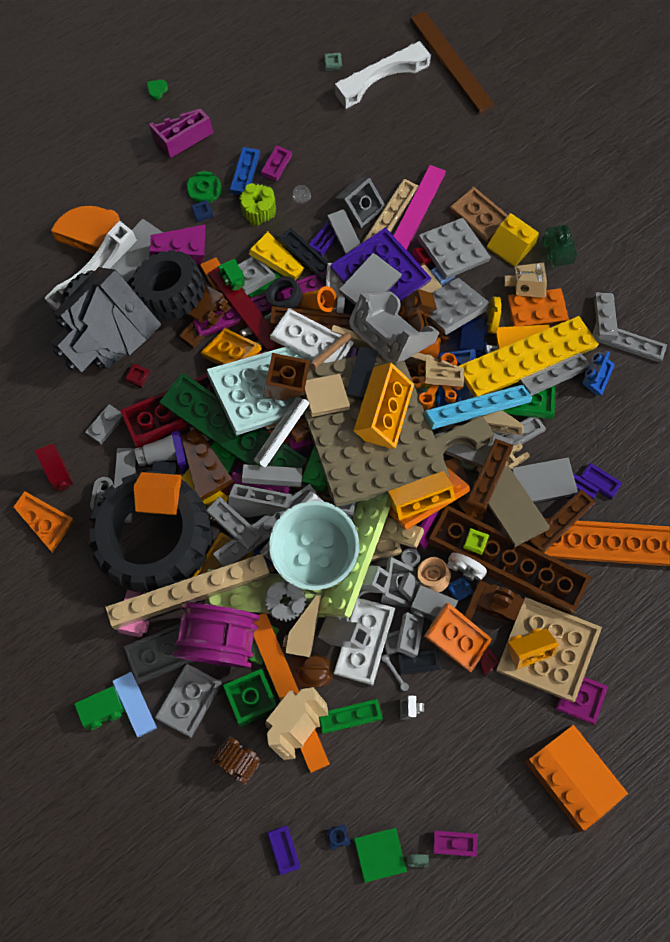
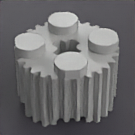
(275, 595)

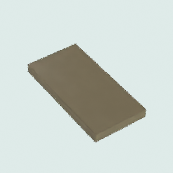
(516, 510)

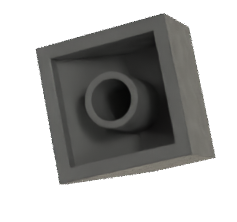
(360, 201)

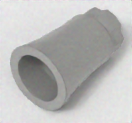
(159, 451)

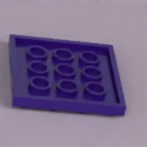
(393, 253)

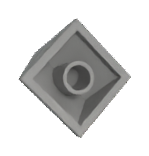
(393, 595)

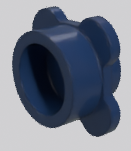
(334, 842)

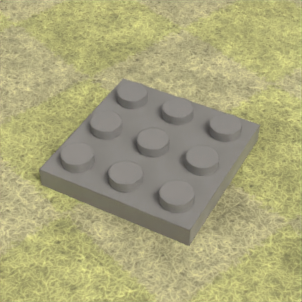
(454, 248)
(456, 306)

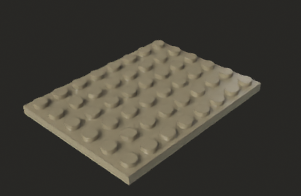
(363, 469)

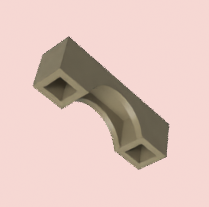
(474, 434)

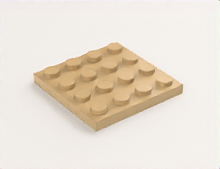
(564, 671)

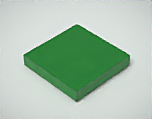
(380, 855)

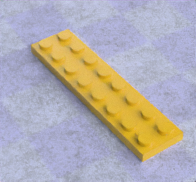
(527, 357)

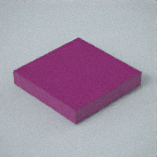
(587, 703)

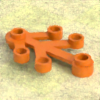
(429, 395)

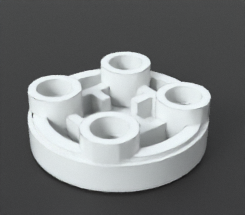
(470, 568)

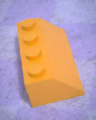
(384, 406)

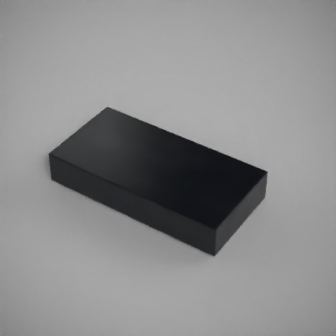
(424, 662)

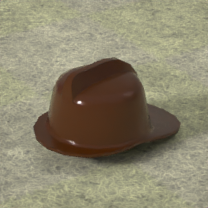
(311, 671)

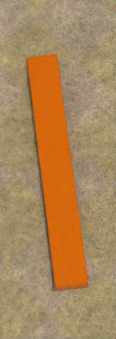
(283, 683)

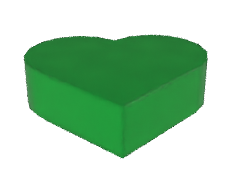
(157, 88)

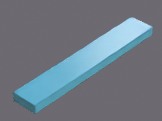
(477, 406)

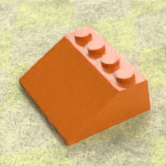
(576, 778)

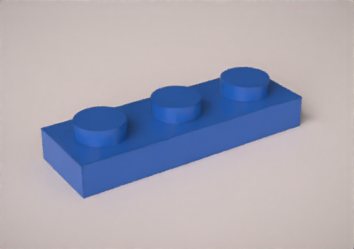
(245, 170)

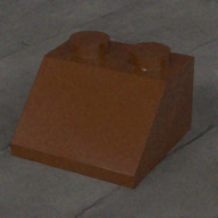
(286, 377)

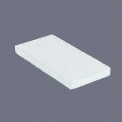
(307, 337)
(363, 664)

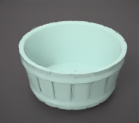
(314, 545)

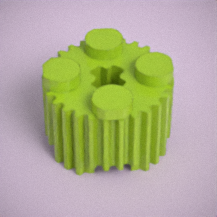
(257, 203)

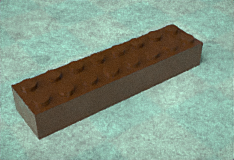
(517, 566)

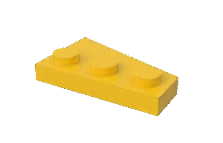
(275, 256)

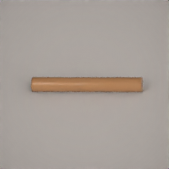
(328, 352)

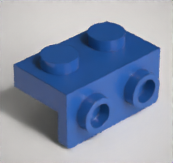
(598, 373)

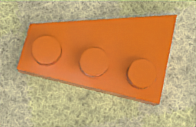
(43, 519)

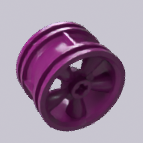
(216, 635)

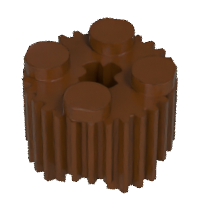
(235, 760)

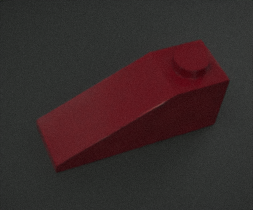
(54, 467)

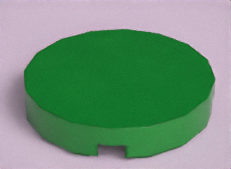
(203, 187)

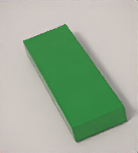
(351, 716)

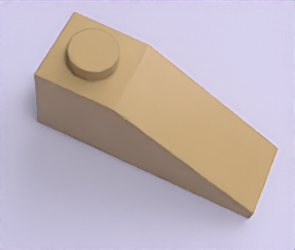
(503, 423)
(302, 634)

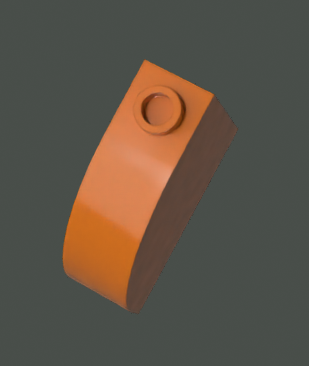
(85, 227)

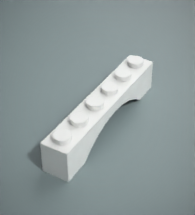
(410, 60)
(114, 246)

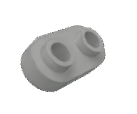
(96, 498)

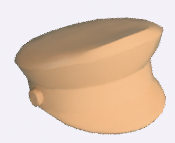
(434, 574)

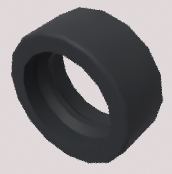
(280, 284)

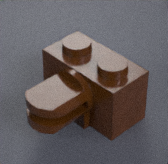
(416, 308)
(500, 603)

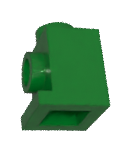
(232, 274)

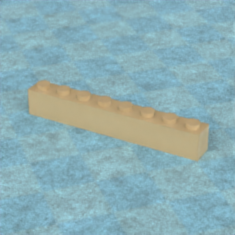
(187, 591)

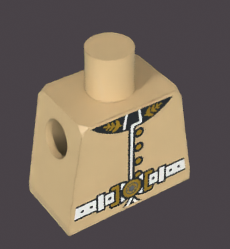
(528, 280)

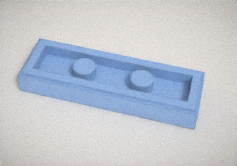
(134, 704)

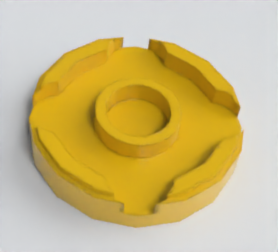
(494, 315)

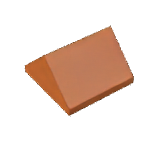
(157, 493)

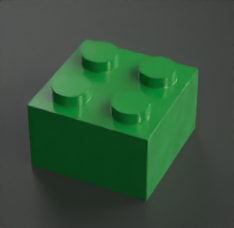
(250, 697)

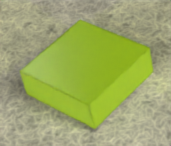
(476, 541)

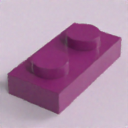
(276, 163)
(455, 843)

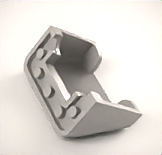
(382, 328)

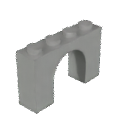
(342, 632)

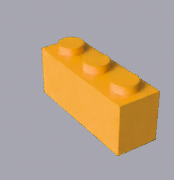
(421, 495)

